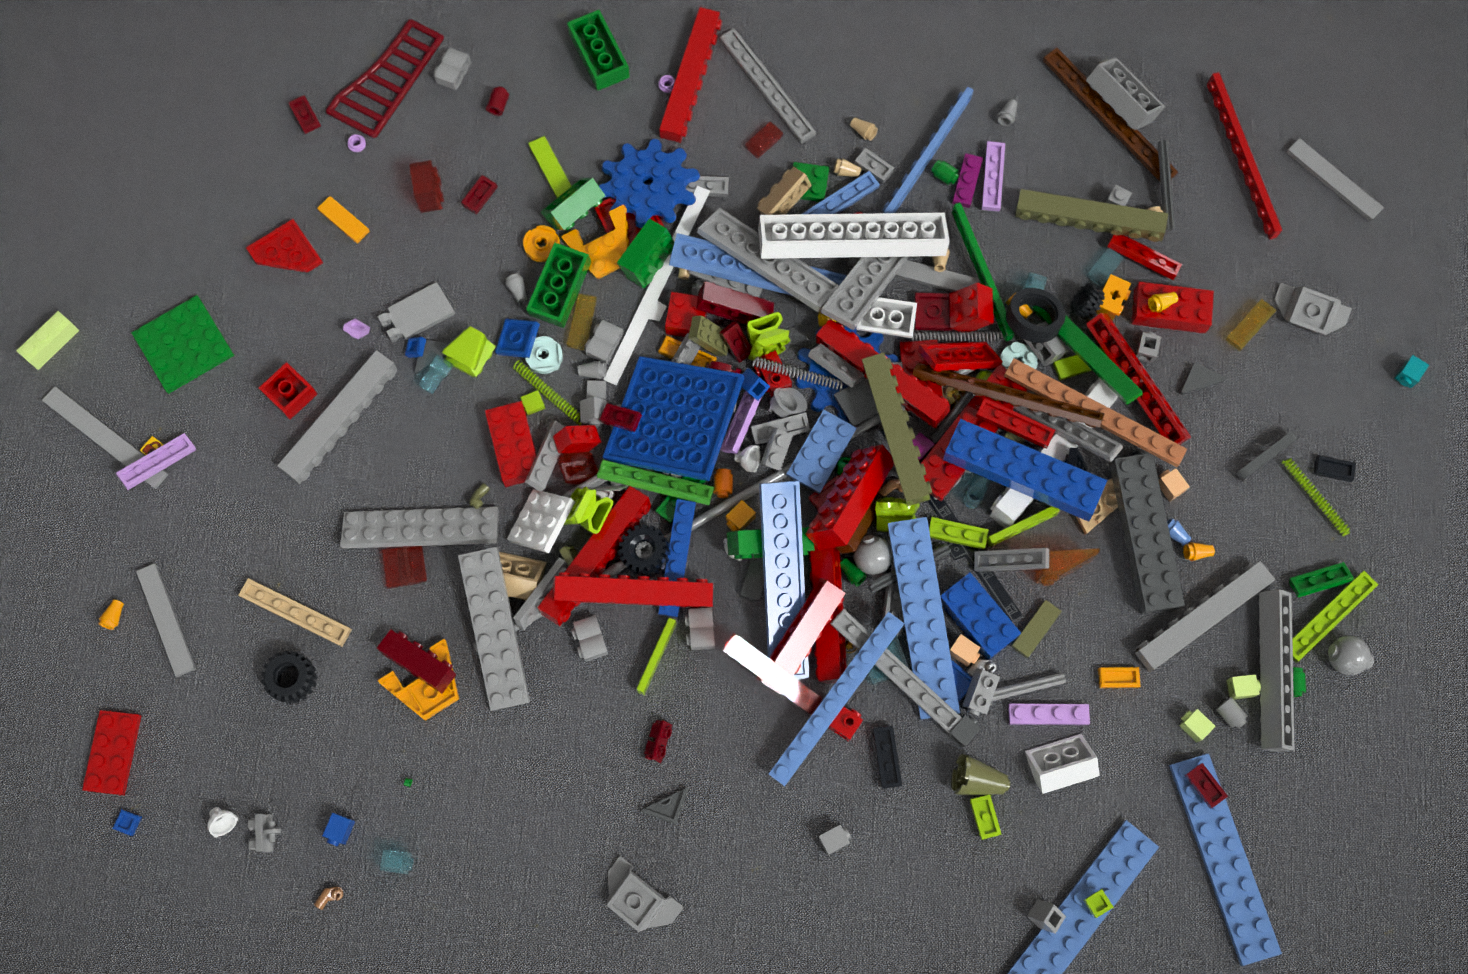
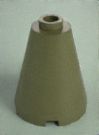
(977, 778)

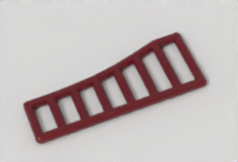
(382, 62)

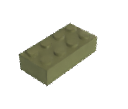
(707, 336)

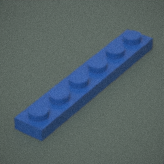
(679, 547)

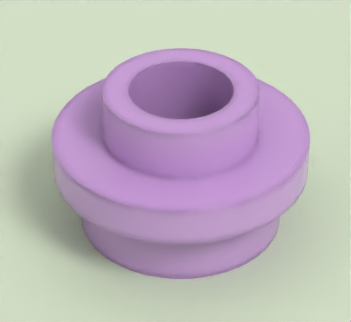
(667, 79)
(356, 139)

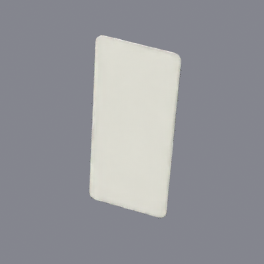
(610, 488)

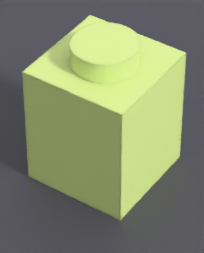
(1243, 686)
(1196, 725)

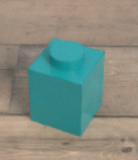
(1411, 371)

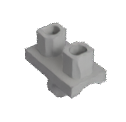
(264, 833)

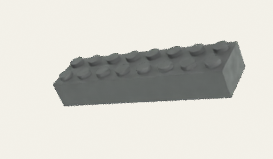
(1146, 533)

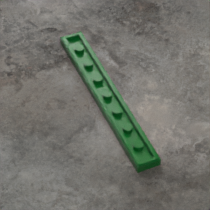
(981, 268)
(1095, 359)

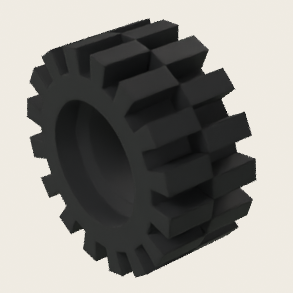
(1087, 301)

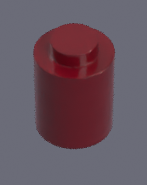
(497, 101)

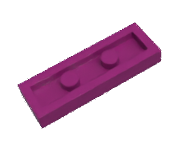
(967, 180)

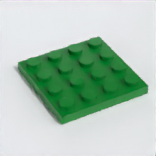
(182, 344)

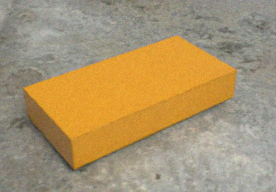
(1119, 677)

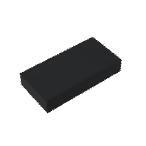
(1334, 468)

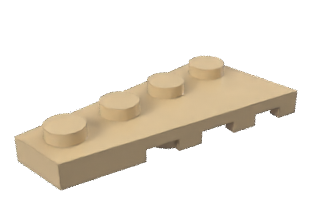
(1106, 505)

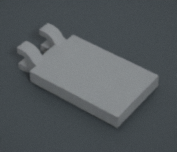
(417, 313)

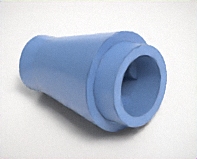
(1177, 532)

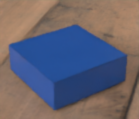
(415, 347)
(127, 822)

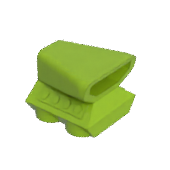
(766, 336)
(469, 351)
(588, 510)
(893, 510)

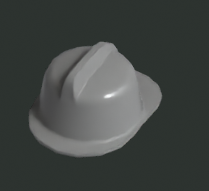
(787, 402)

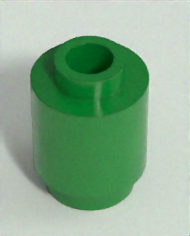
(945, 172)
(1299, 682)

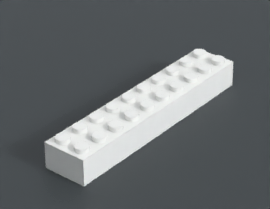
(853, 235)
(1012, 505)

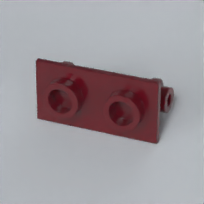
(661, 732)

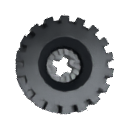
(641, 539)

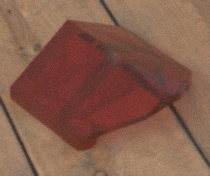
(577, 467)

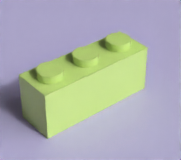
(47, 340)

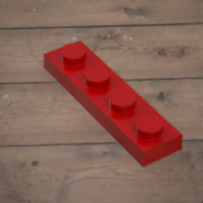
(1145, 256)
(1015, 423)

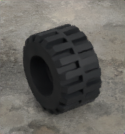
(278, 666)

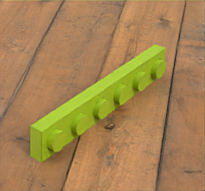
(1332, 615)

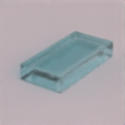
(1105, 266)

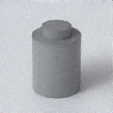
(1232, 713)

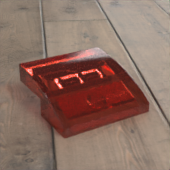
(404, 566)

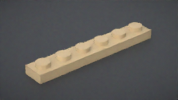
(295, 612)

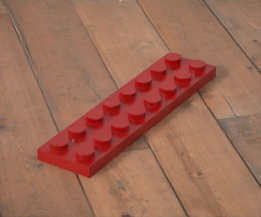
(943, 474)

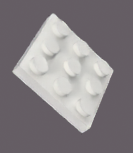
(541, 520)

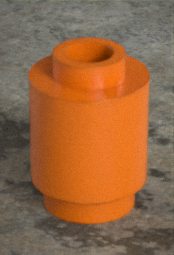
(723, 483)

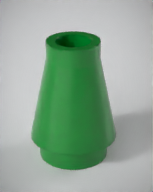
(852, 572)

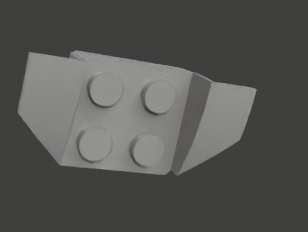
(1311, 309)
(638, 901)

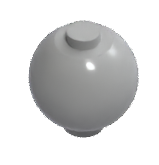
(873, 556)
(1350, 655)

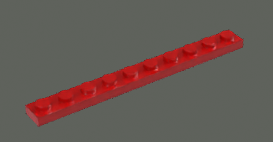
(1245, 158)

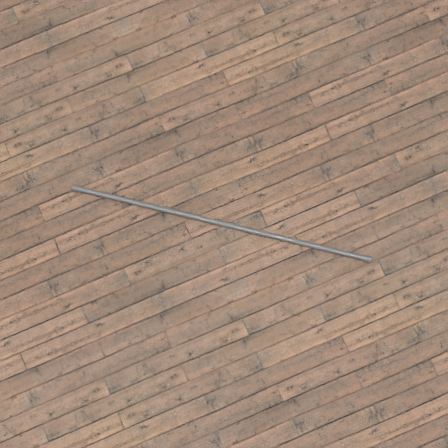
(733, 501)

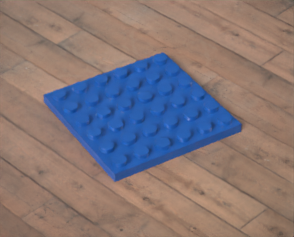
(681, 420)

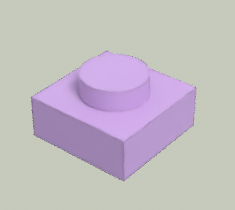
(356, 328)

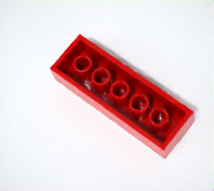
(850, 497)

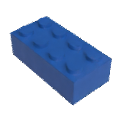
(979, 616)

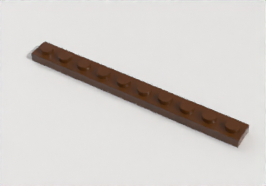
(1131, 138)
(1013, 396)

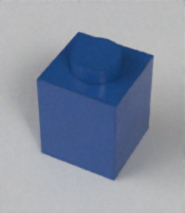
(754, 384)
(338, 829)

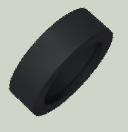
(1027, 330)

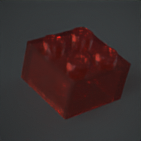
(426, 186)

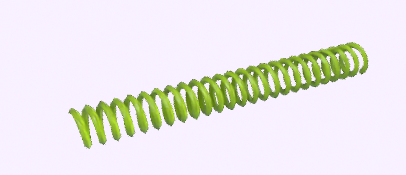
(549, 391)
(1295, 472)

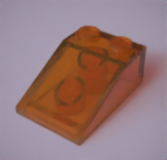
(1064, 563)

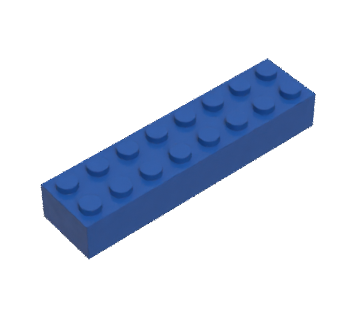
(1025, 470)

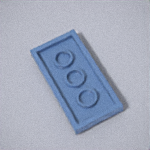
(821, 451)

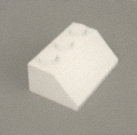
(890, 318)
(1062, 763)

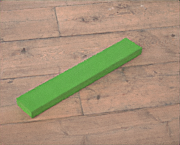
(655, 482)

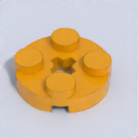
(536, 235)

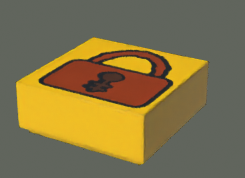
(151, 445)

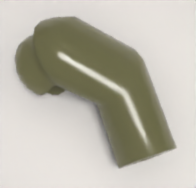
(477, 495)

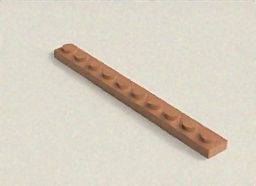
(1112, 421)

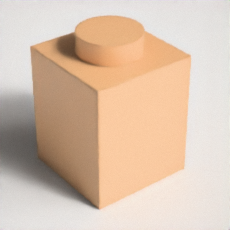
(1172, 484)
(965, 651)

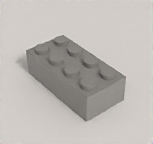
(1125, 93)

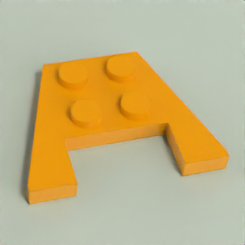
(606, 249)
(420, 696)

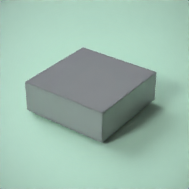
(596, 389)

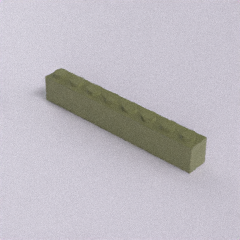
(1092, 215)
(895, 428)

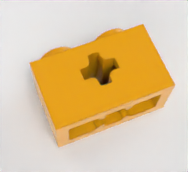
(1118, 289)

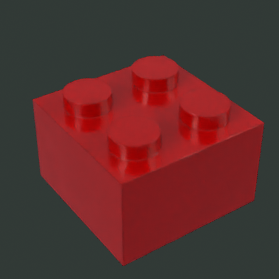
(971, 308)
(680, 313)
(288, 390)

